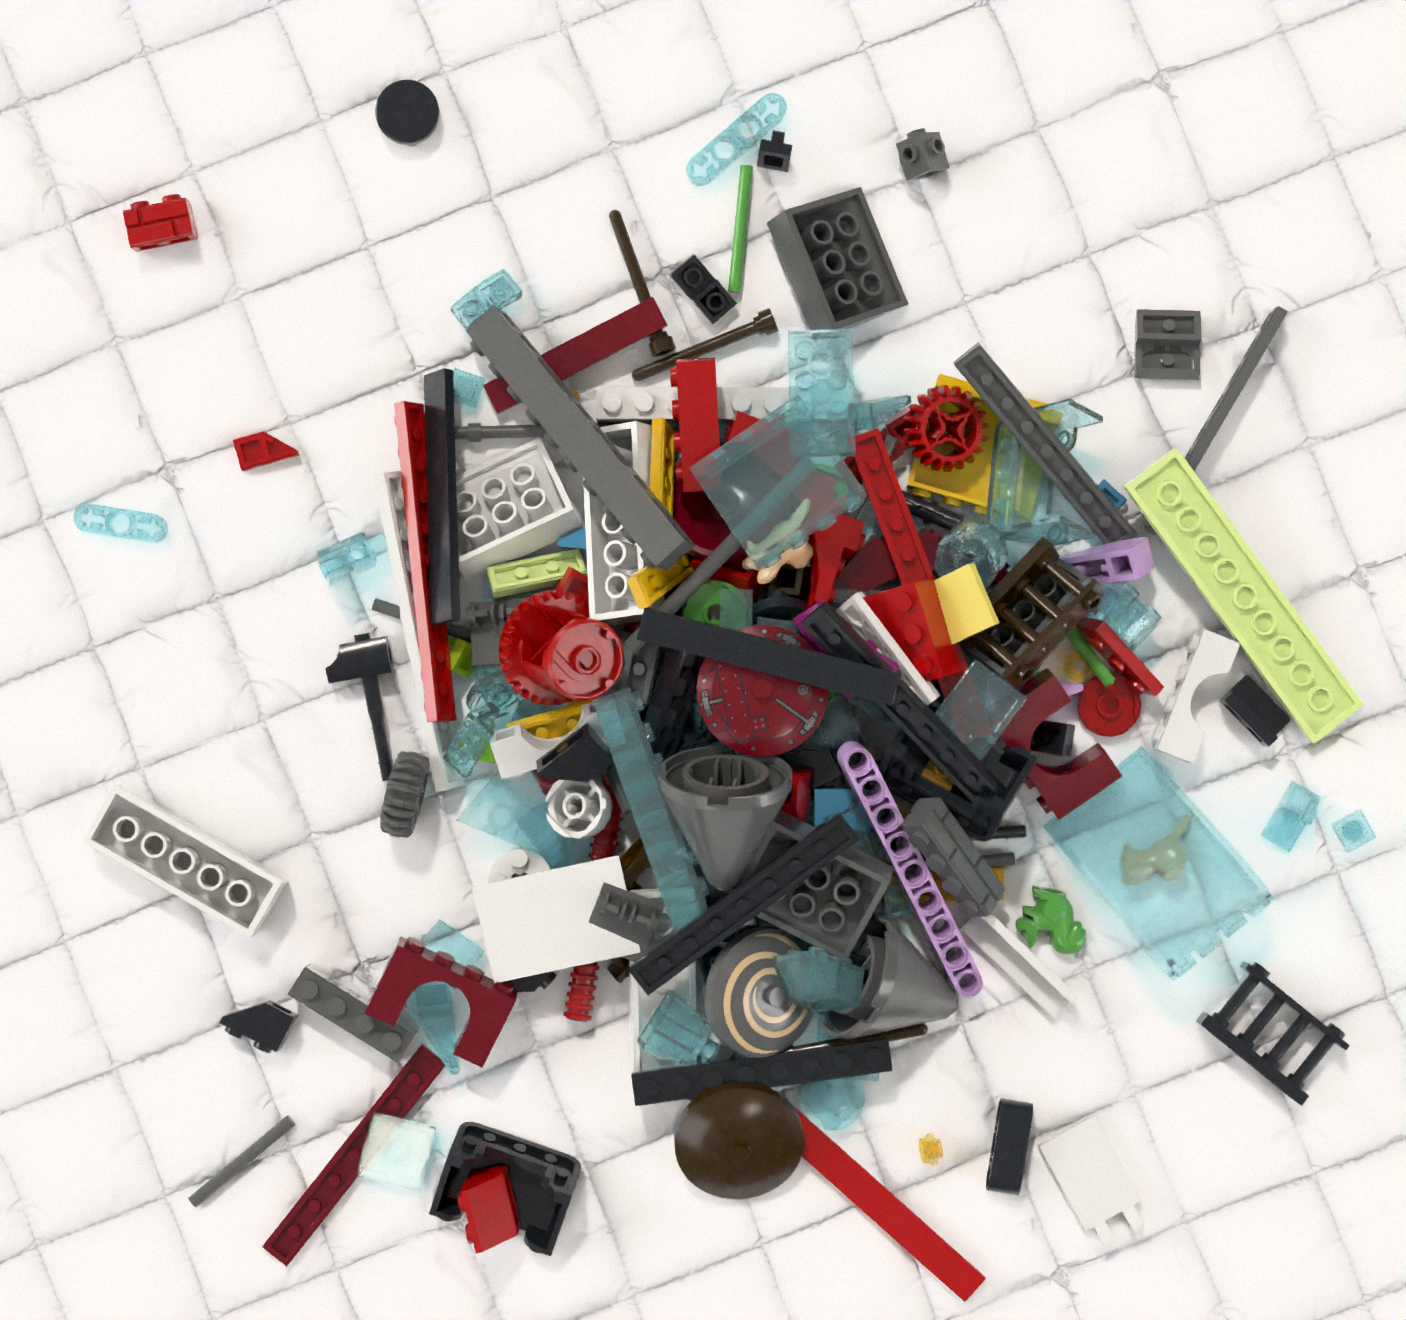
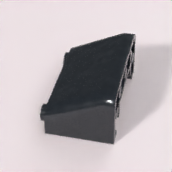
(978, 819)
(538, 1174)

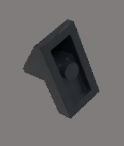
(1053, 738)

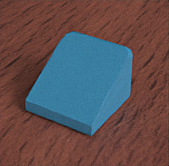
(574, 540)

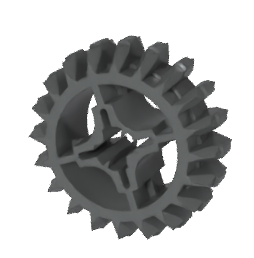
(404, 794)

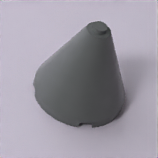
(724, 806)
(897, 985)

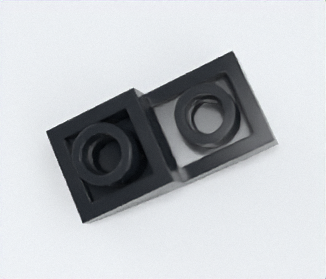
(702, 289)

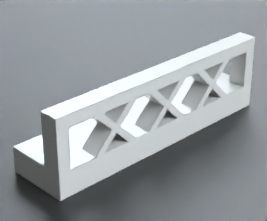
(870, 628)
(1019, 963)

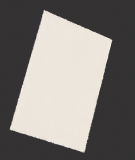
(543, 918)

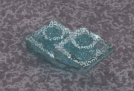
(495, 290)

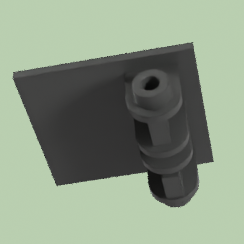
(486, 627)
(627, 916)

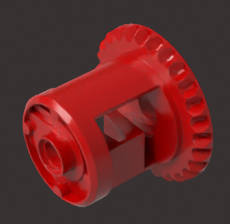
(557, 651)

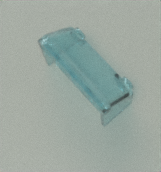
(1022, 492)

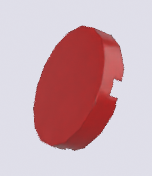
(1109, 709)

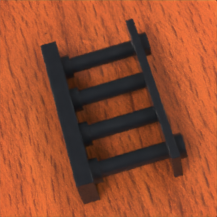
(1268, 1063)

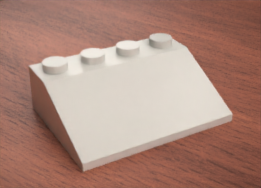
(510, 509)

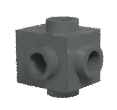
(922, 154)

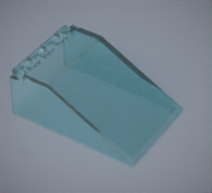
(1160, 865)

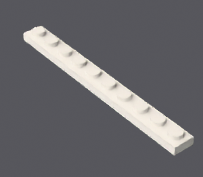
(437, 734)

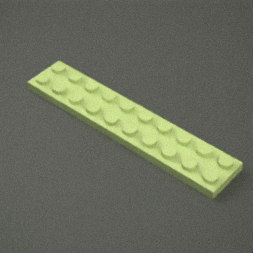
(1243, 595)

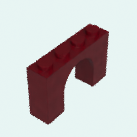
(1066, 785)
(415, 965)

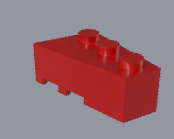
(918, 626)

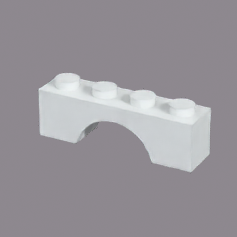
(1179, 733)
(518, 750)

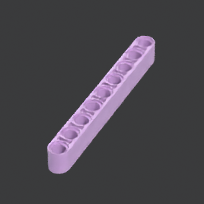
(900, 859)

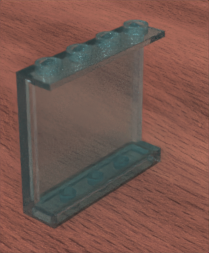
(778, 483)

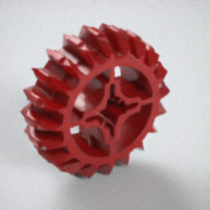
(965, 416)

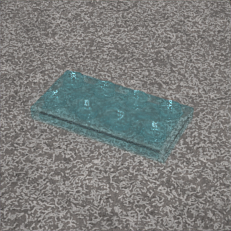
(824, 379)

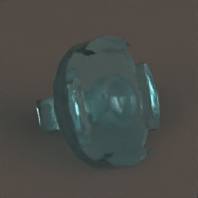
(491, 686)
(833, 1102)

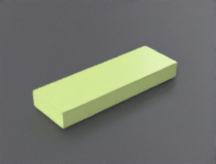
(532, 572)

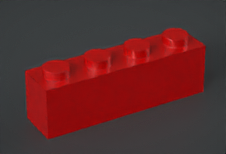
(696, 414)

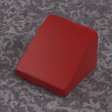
(896, 425)

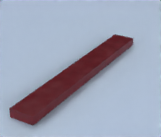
(343, 1166)

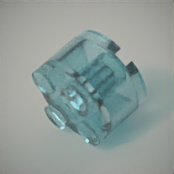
(973, 538)
(1126, 614)

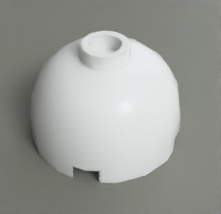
(578, 808)

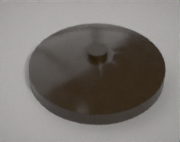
(738, 1140)

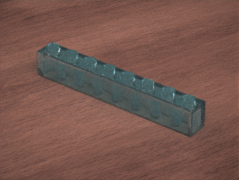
(659, 831)

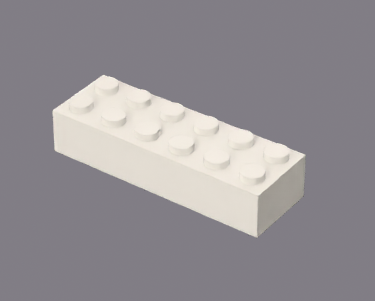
(609, 554)
(184, 860)

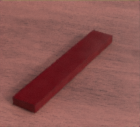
(590, 347)

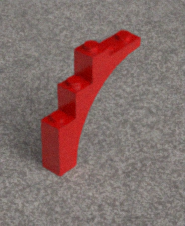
(829, 546)

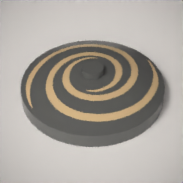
(747, 998)

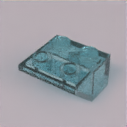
(819, 980)

